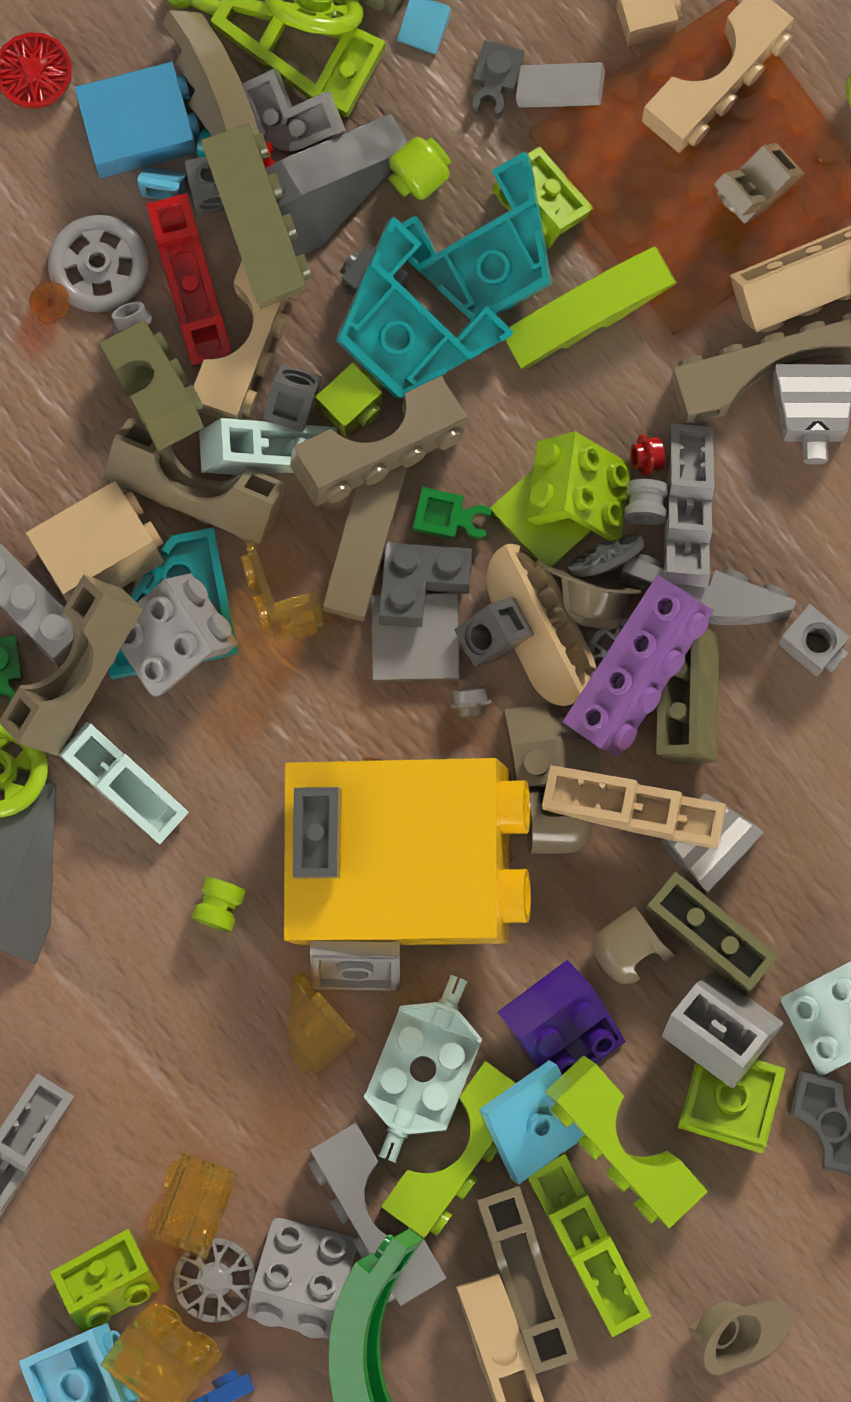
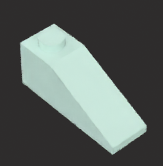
(235, 444)

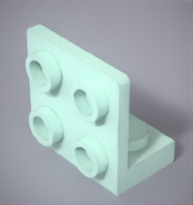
(823, 1018)

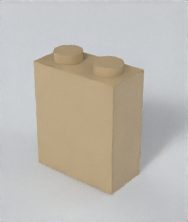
(98, 540)

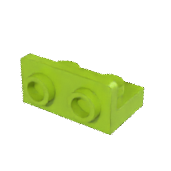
(558, 199)
(104, 1281)

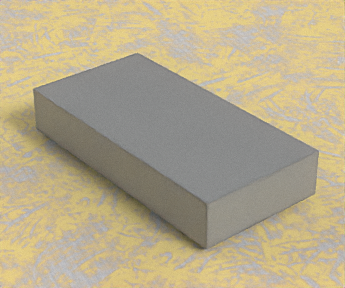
(560, 85)

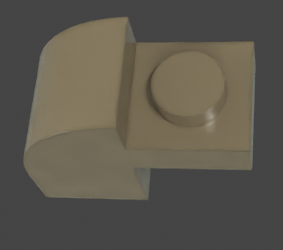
(758, 182)

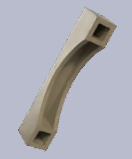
(712, 385)

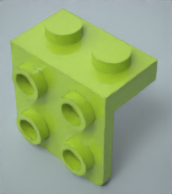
(578, 483)

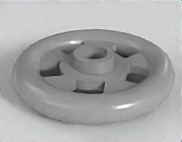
(92, 229)

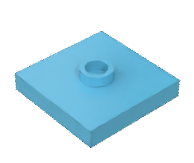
(525, 1127)

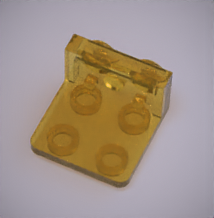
(293, 616)
(161, 1356)

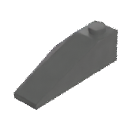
(334, 178)
(27, 875)

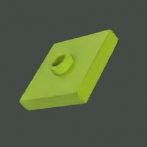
(544, 542)
(733, 1115)

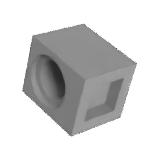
(810, 623)

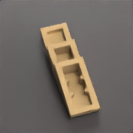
(634, 807)

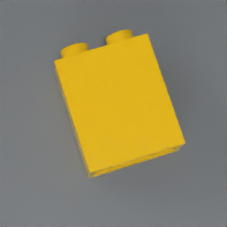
(416, 854)

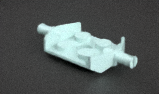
(419, 1031)

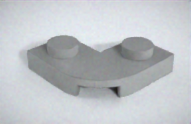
(287, 125)

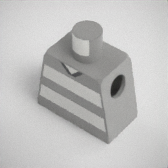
(813, 406)
(707, 865)

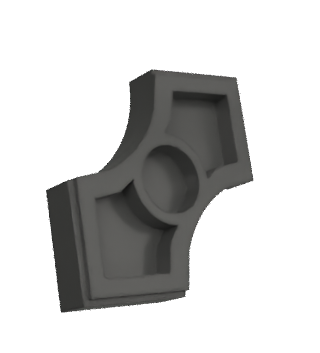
(821, 1106)

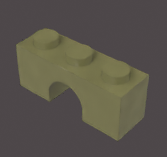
(163, 403)

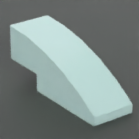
(123, 782)

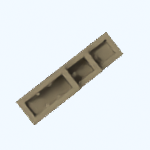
(204, 62)
(363, 546)

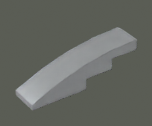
(689, 505)
(28, 1132)

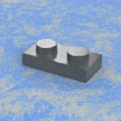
(317, 833)

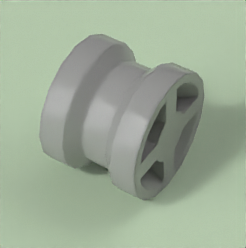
(646, 501)

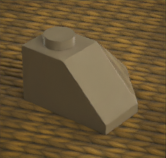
(542, 739)

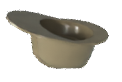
(593, 601)
(739, 1334)

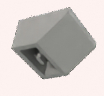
(721, 1028)

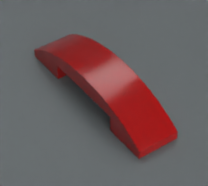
(189, 279)

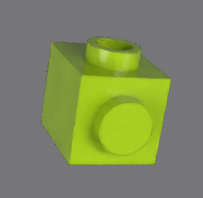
(351, 400)

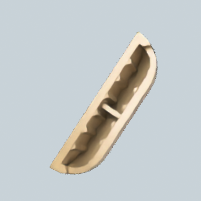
(557, 652)

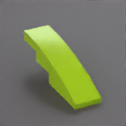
(589, 307)
(589, 1246)

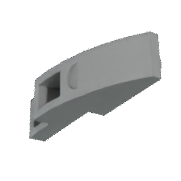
(729, 594)

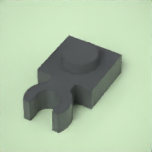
(496, 73)

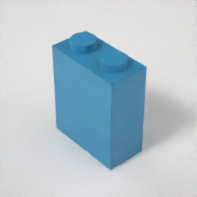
(137, 119)

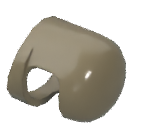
(554, 832)
(625, 943)

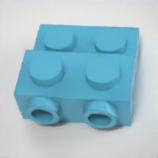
(74, 1372)

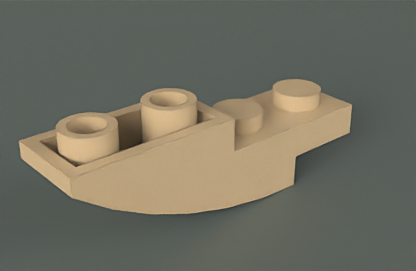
(498, 1341)

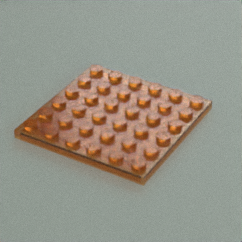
(668, 200)

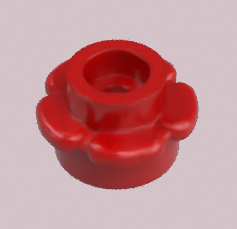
(647, 455)

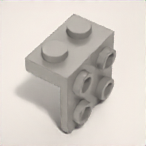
(175, 633)
(300, 1277)

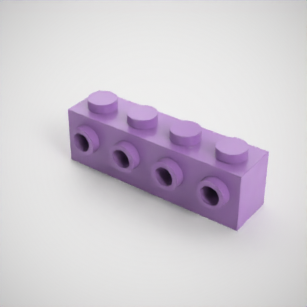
(638, 666)

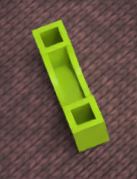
(591, 1104)
(422, 1197)

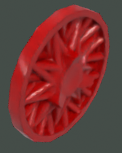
(34, 70)

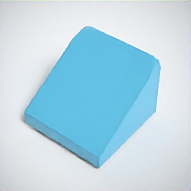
(424, 25)
(161, 183)

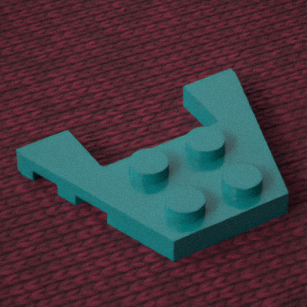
(498, 261)
(398, 335)

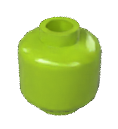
(419, 168)

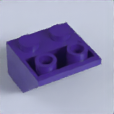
(561, 1020)

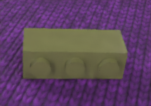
(690, 706)
(710, 933)

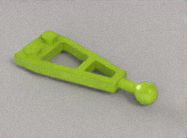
(344, 73)

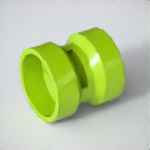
(218, 904)

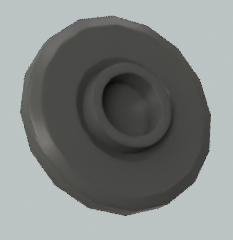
(606, 556)

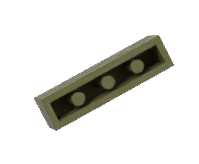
(254, 215)

